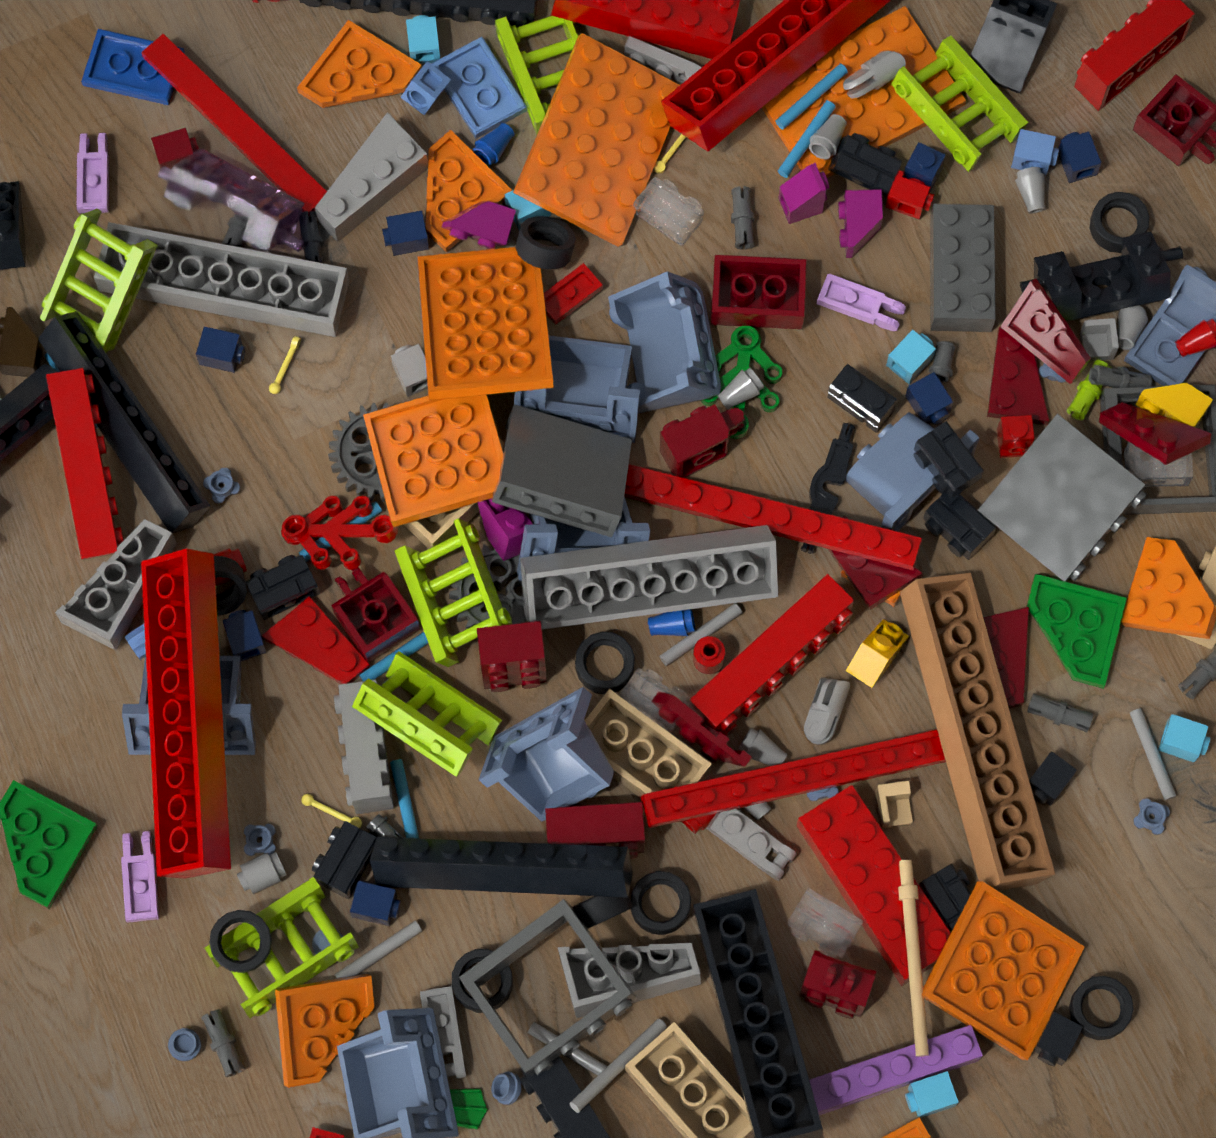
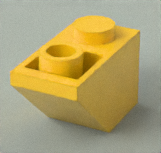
(1176, 402)
(877, 652)

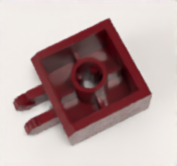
(1179, 138)
(699, 439)
(378, 597)
(837, 985)

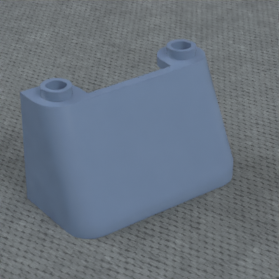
(668, 341)

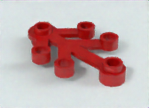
(335, 529)

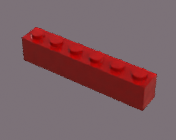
(83, 463)

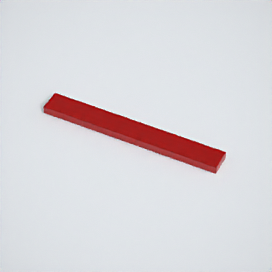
(233, 122)

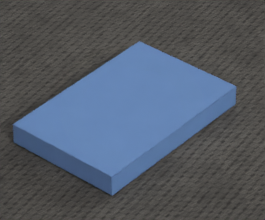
(480, 88)

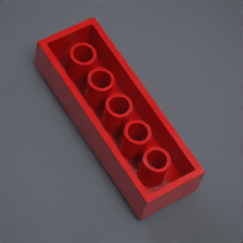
(684, 25)
(773, 656)
(868, 878)

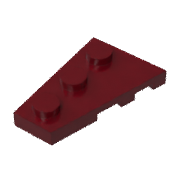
(1009, 644)

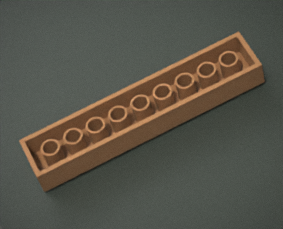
(976, 732)

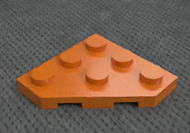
(357, 69)
(455, 183)
(1168, 594)
(316, 1021)

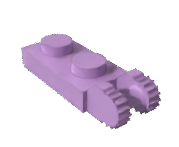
(93, 175)
(859, 302)
(139, 880)

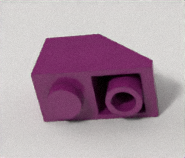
(804, 194)
(861, 217)
(482, 221)
(503, 527)

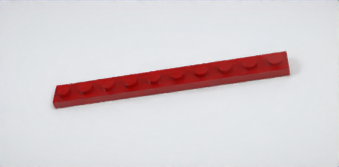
(782, 519)
(792, 778)

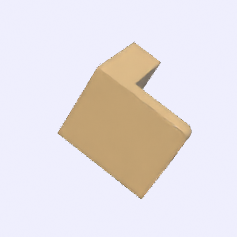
(894, 804)

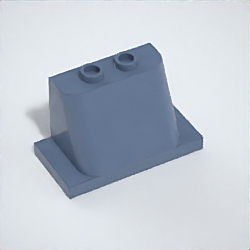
(588, 386)
(891, 476)
(556, 537)
(237, 717)
(549, 757)
(398, 1079)

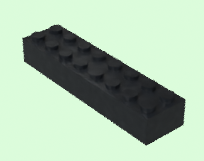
(757, 1018)

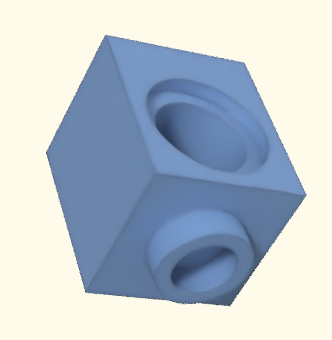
(425, 88)
(1034, 150)

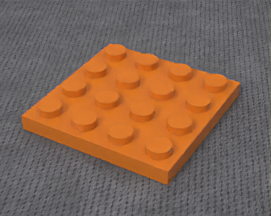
(435, 455)
(1002, 970)

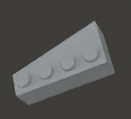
(372, 177)
(115, 592)
(365, 755)
(646, 969)

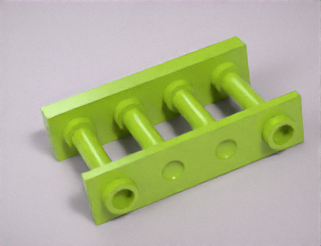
(520, 61)
(980, 89)
(126, 282)
(424, 591)
(415, 728)
(281, 916)

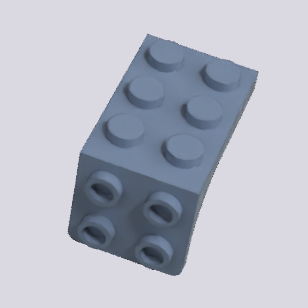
(1155, 350)

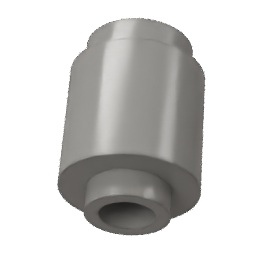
(261, 872)

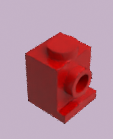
(909, 196)
(1015, 435)

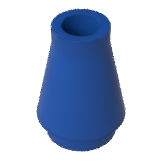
(493, 144)
(672, 623)

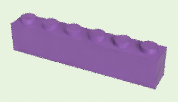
(894, 1070)

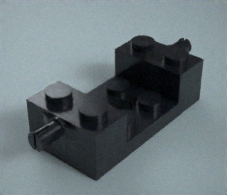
(1131, 279)

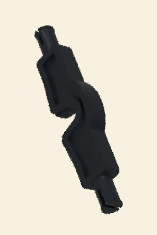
(831, 473)

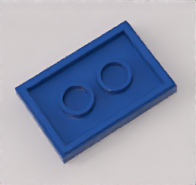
(119, 68)

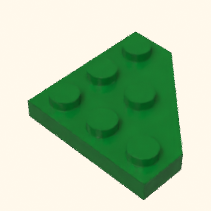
(1078, 626)
(42, 841)

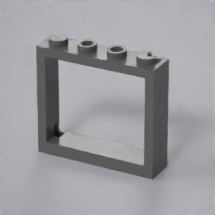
(1112, 446)
(519, 945)

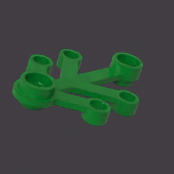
(744, 353)

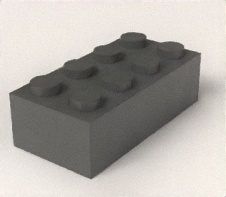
(962, 268)

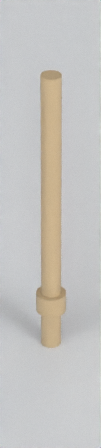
(908, 895)

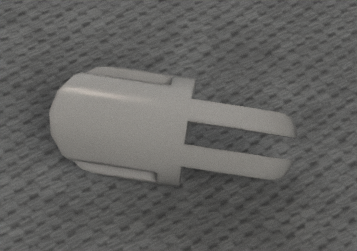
(874, 73)
(825, 710)

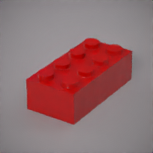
(1132, 50)

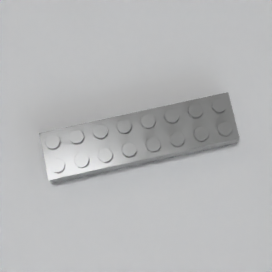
(234, 281)
(650, 577)

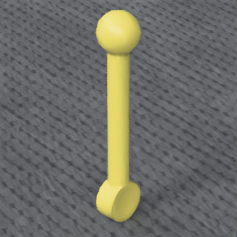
(660, 165)
(275, 387)
(308, 800)

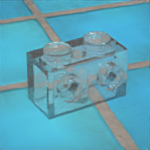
(1156, 473)

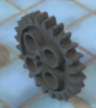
(347, 464)
(510, 601)

